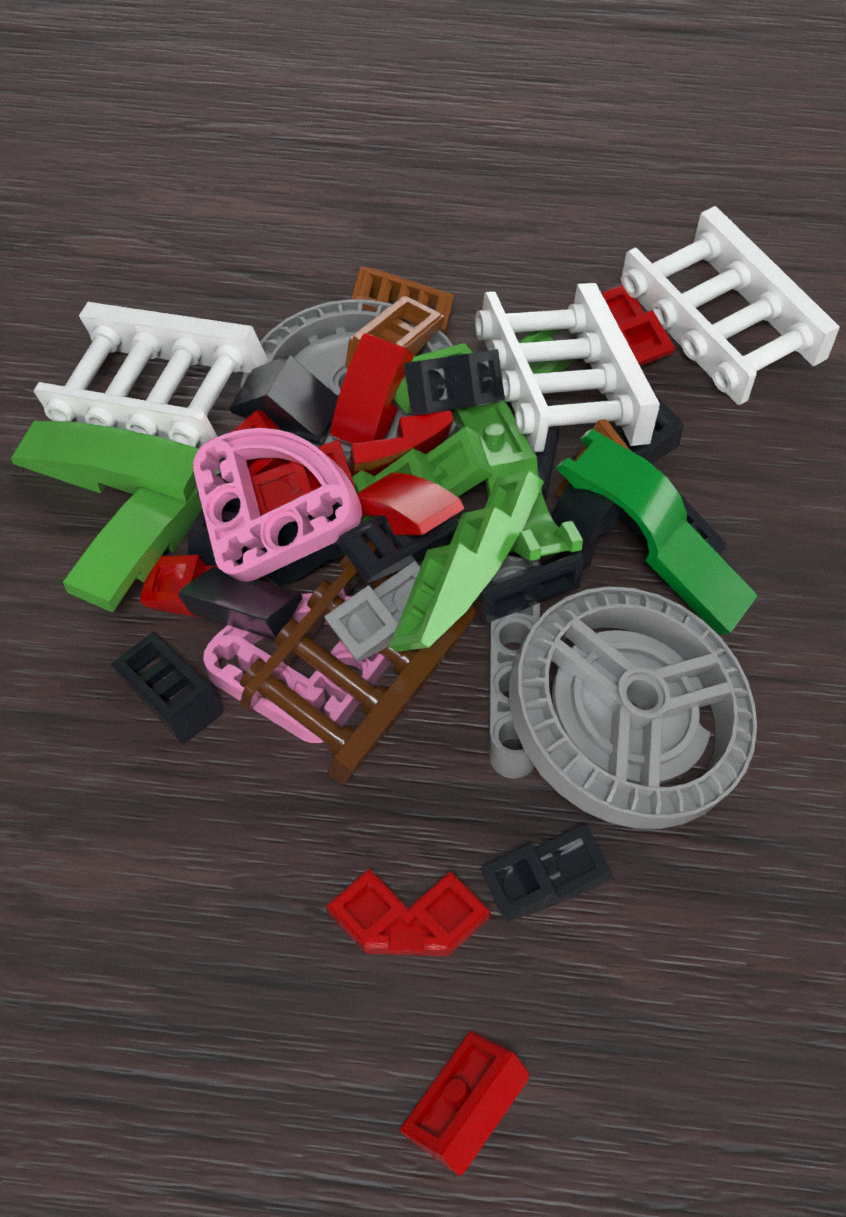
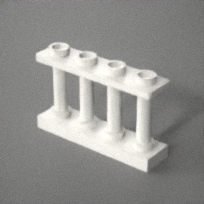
(752, 274)
(144, 337)
(598, 342)

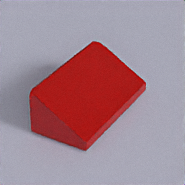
(466, 1102)

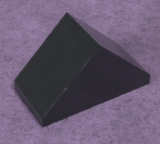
(289, 398)

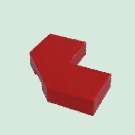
(427, 928)

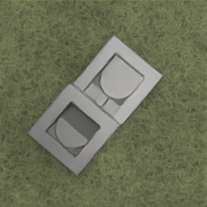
(371, 616)

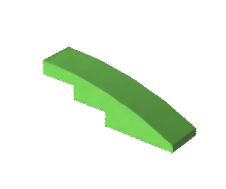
(109, 457)
(454, 465)
(131, 545)
(459, 572)

